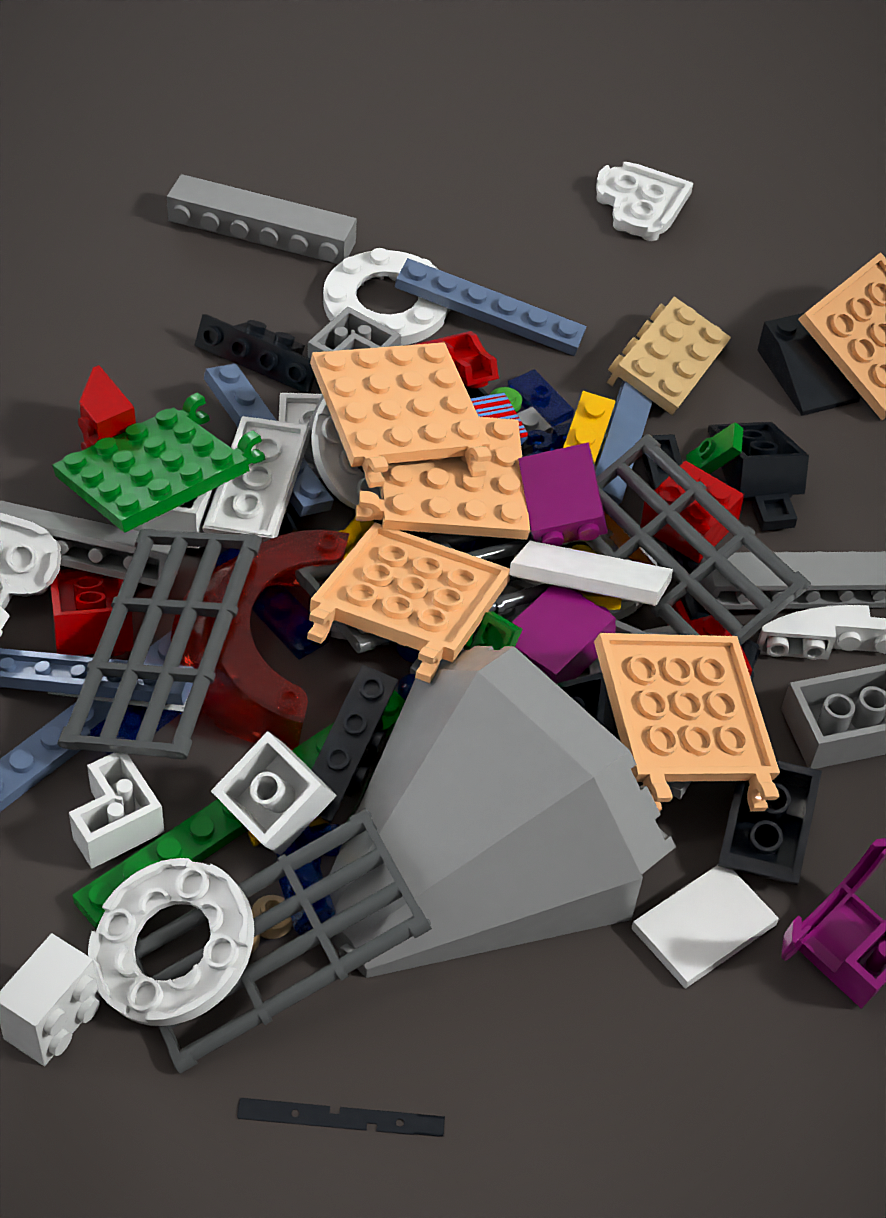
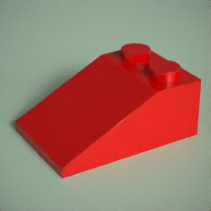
(82, 610)

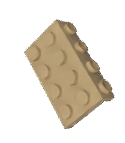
(669, 354)

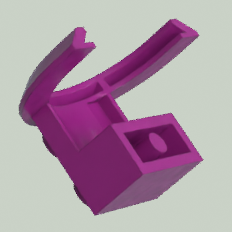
(845, 934)

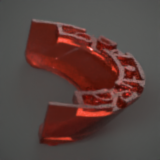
(247, 692)

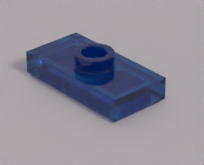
(542, 397)
(324, 907)

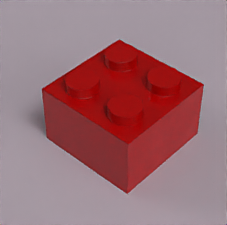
(695, 513)

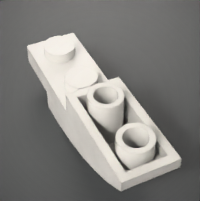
(820, 629)

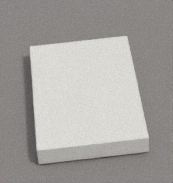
(704, 924)

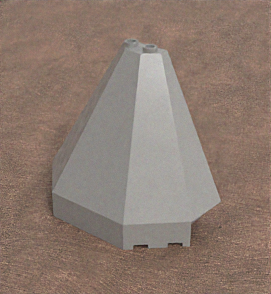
(500, 817)

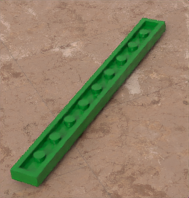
(201, 833)

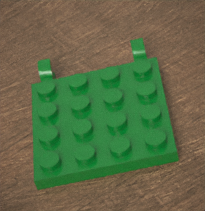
(156, 465)

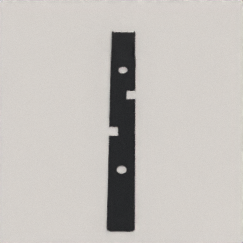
(347, 1118)

